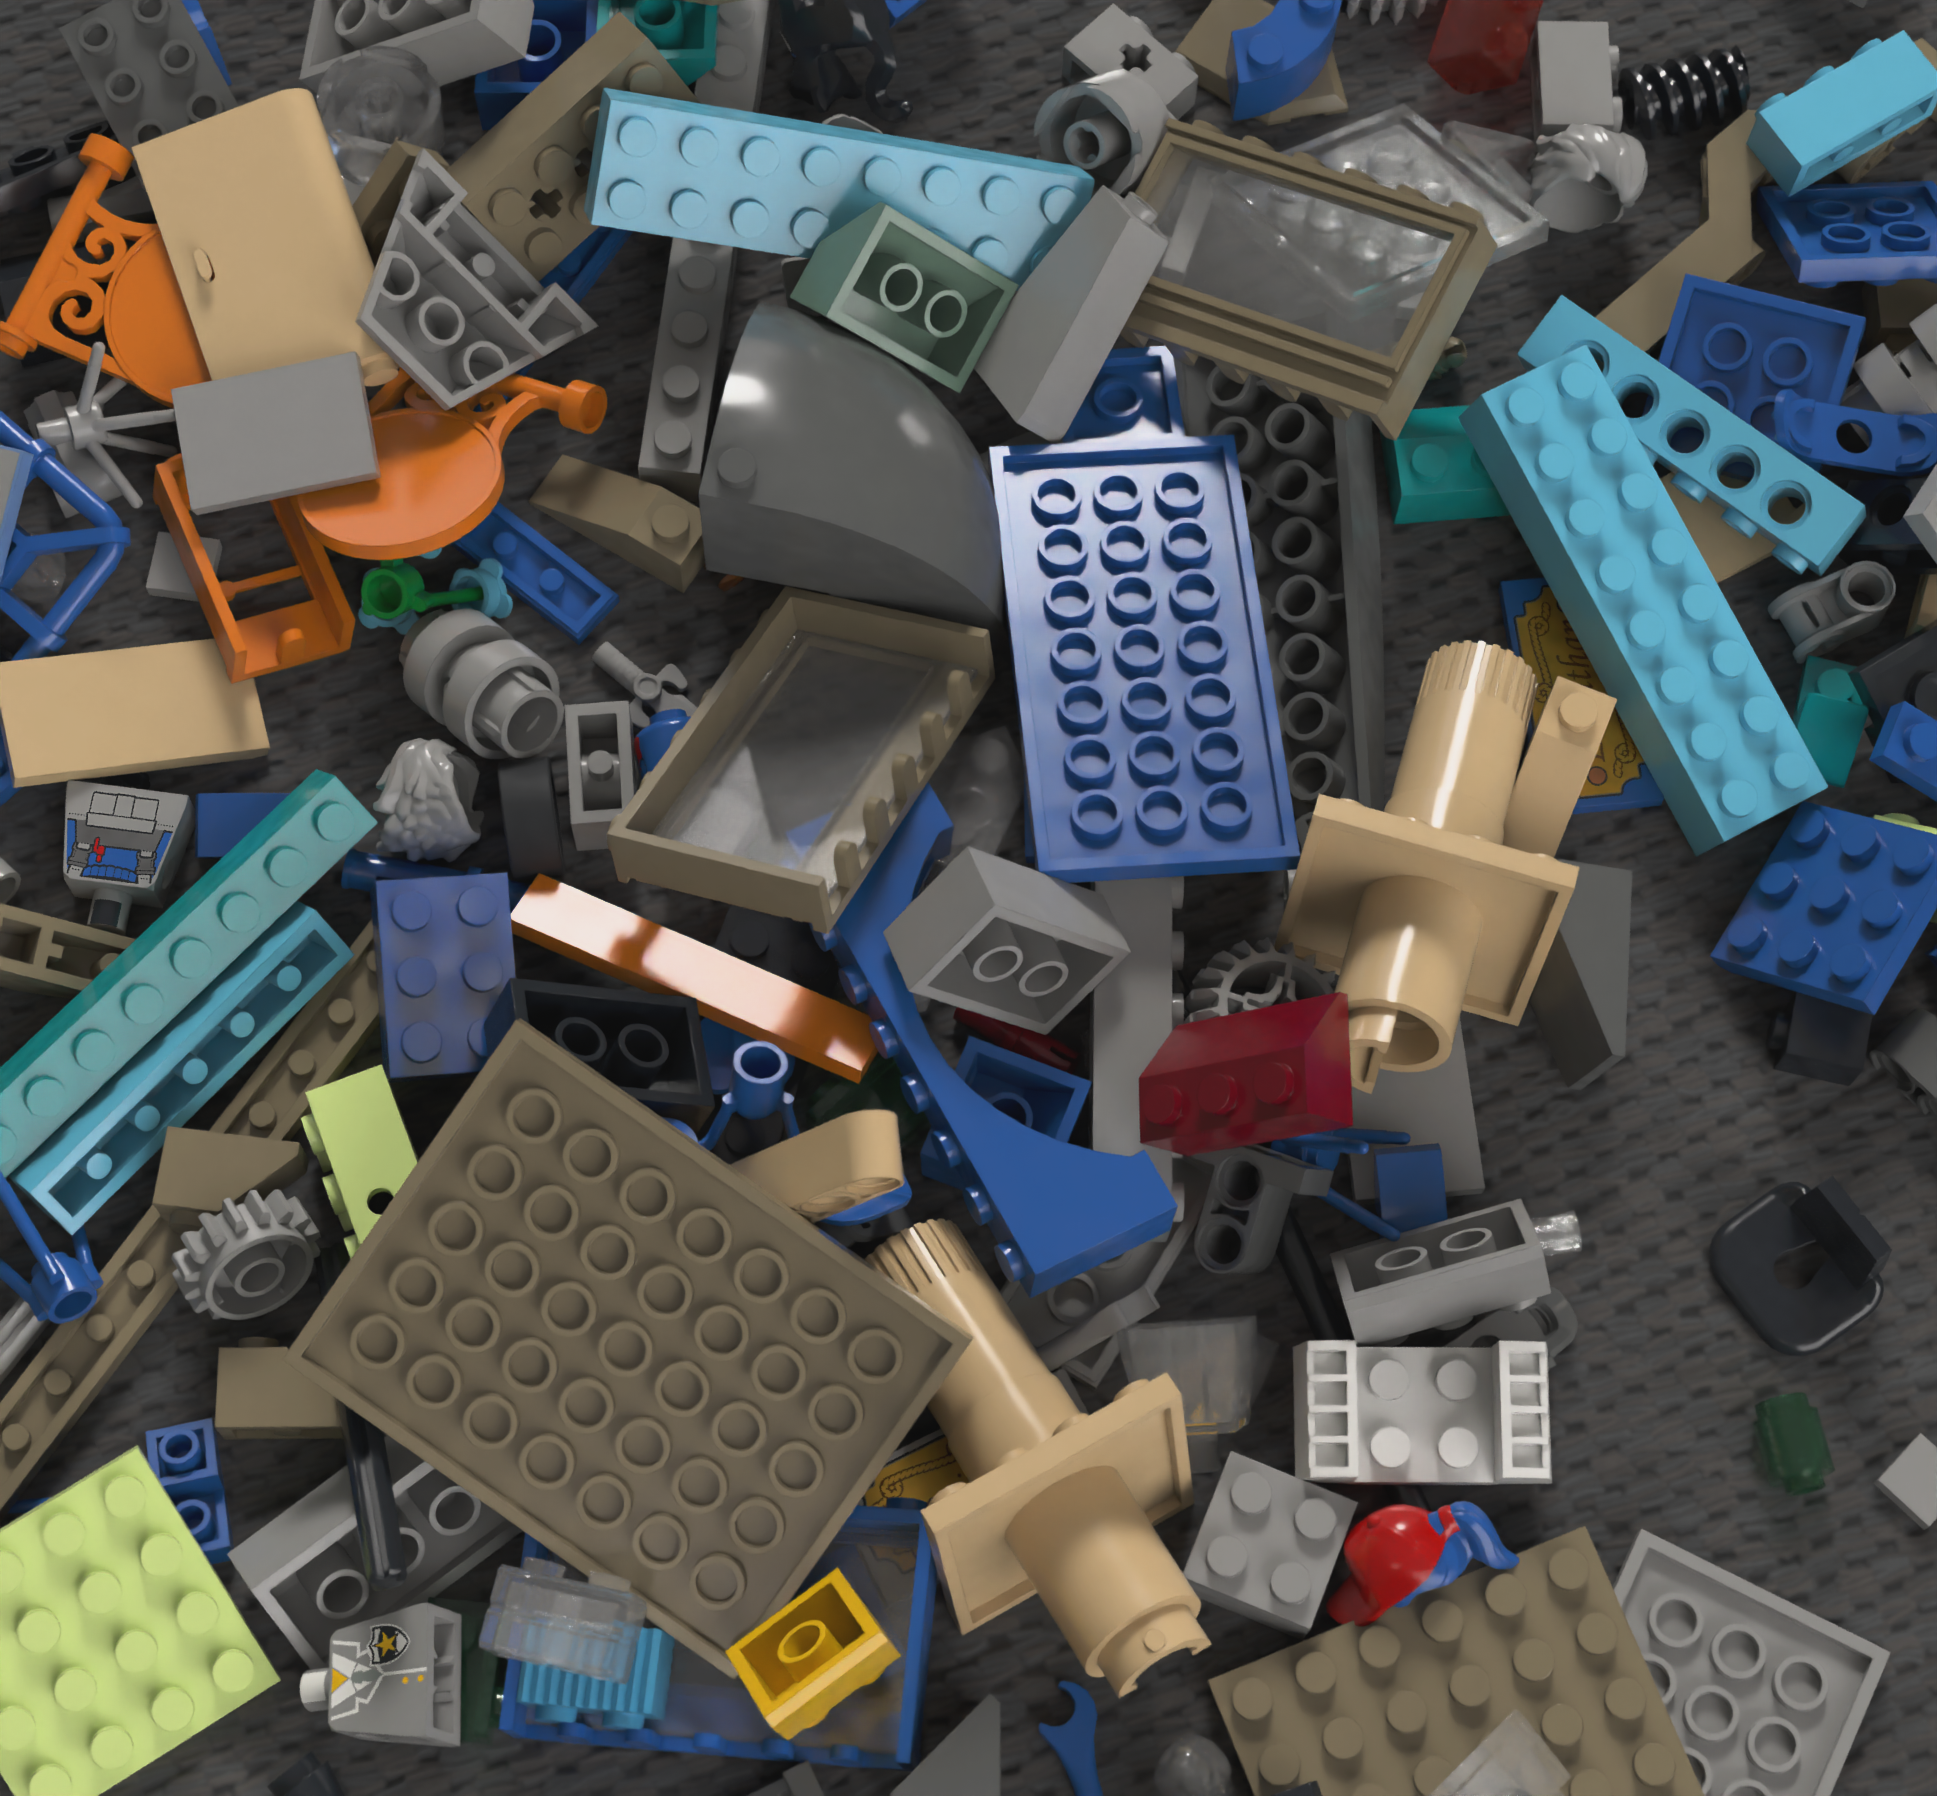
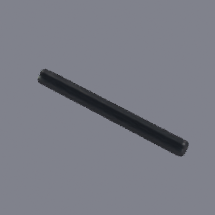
(367, 1468)

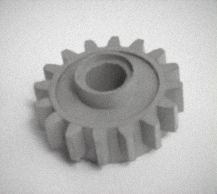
(247, 1257)

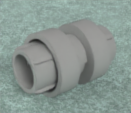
(1901, 381)
(481, 684)

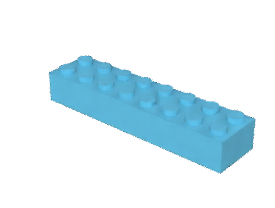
(795, 182)
(1641, 599)

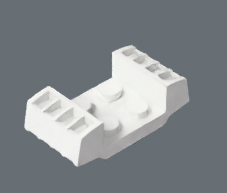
(1422, 1414)

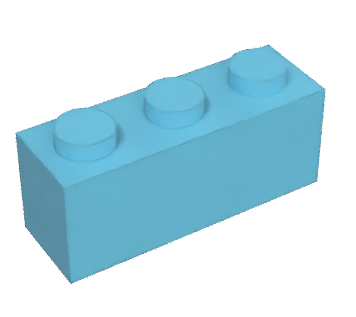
(1844, 112)

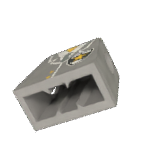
(393, 1678)

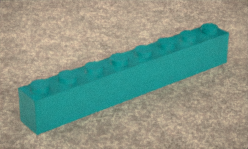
(174, 961)

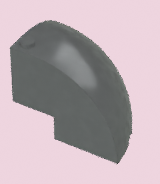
(848, 479)

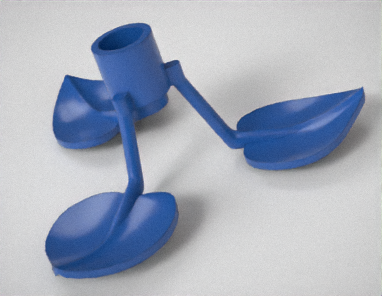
(755, 1079)

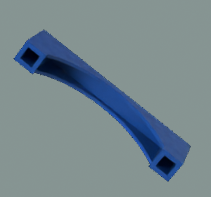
(1043, 1198)

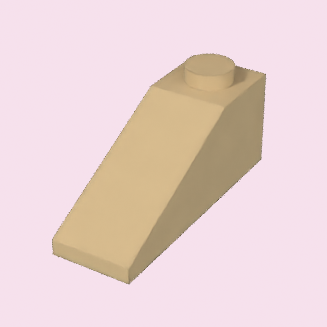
(1556, 766)

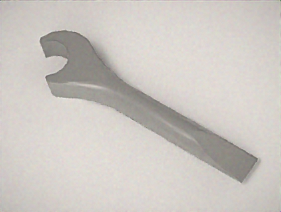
(1098, 1327)

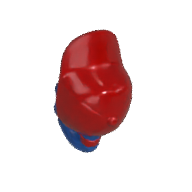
(1411, 1552)

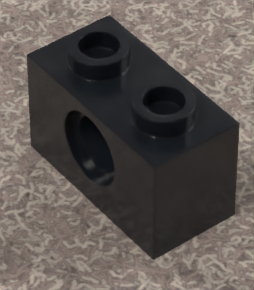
(1885, 533)

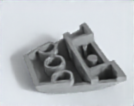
(455, 299)

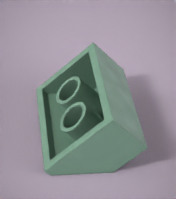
(906, 293)

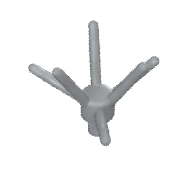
(88, 428)

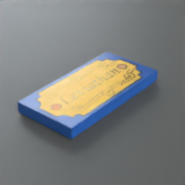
(1546, 641)

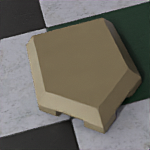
(1208, 49)

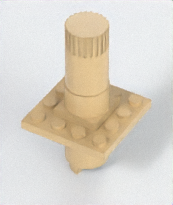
(1424, 898)
(1052, 1493)

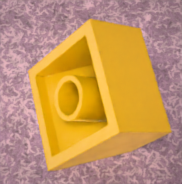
(812, 1655)

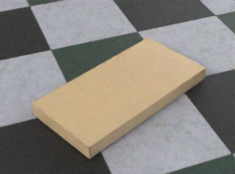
(126, 713)

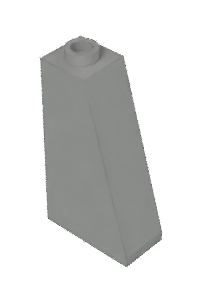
(1072, 313)

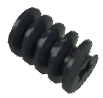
(1685, 91)

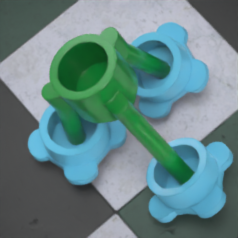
(397, 591)

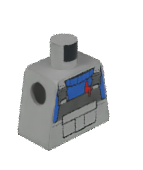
(123, 848)

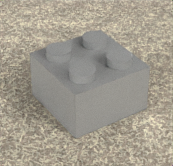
(1268, 1545)

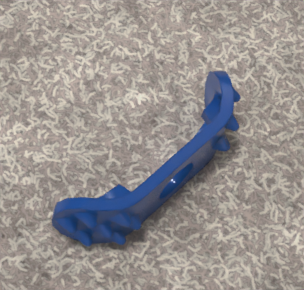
(1896, 443)

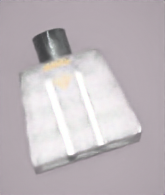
(1210, 1367)

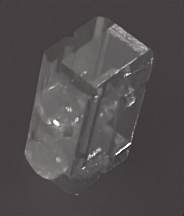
(564, 1621)

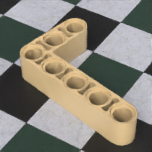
(831, 1164)

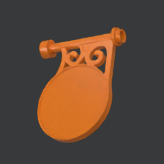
(143, 302)
(437, 465)

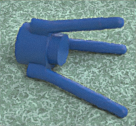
(1324, 1150)
(60, 1285)

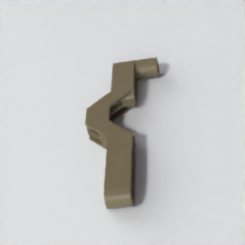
(1723, 242)

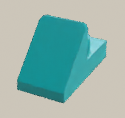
(1829, 717)

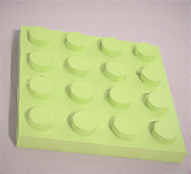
(112, 1635)

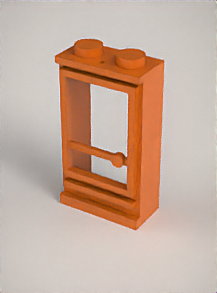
(272, 638)

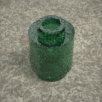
(1792, 1444)

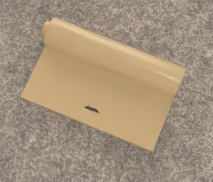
(280, 233)

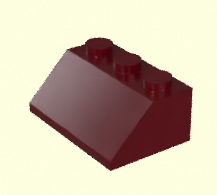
(1250, 1078)

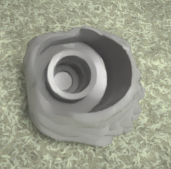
(1586, 177)
(428, 802)

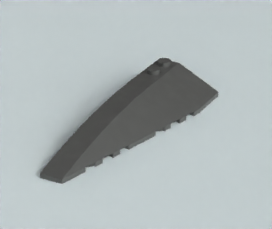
(1316, 573)

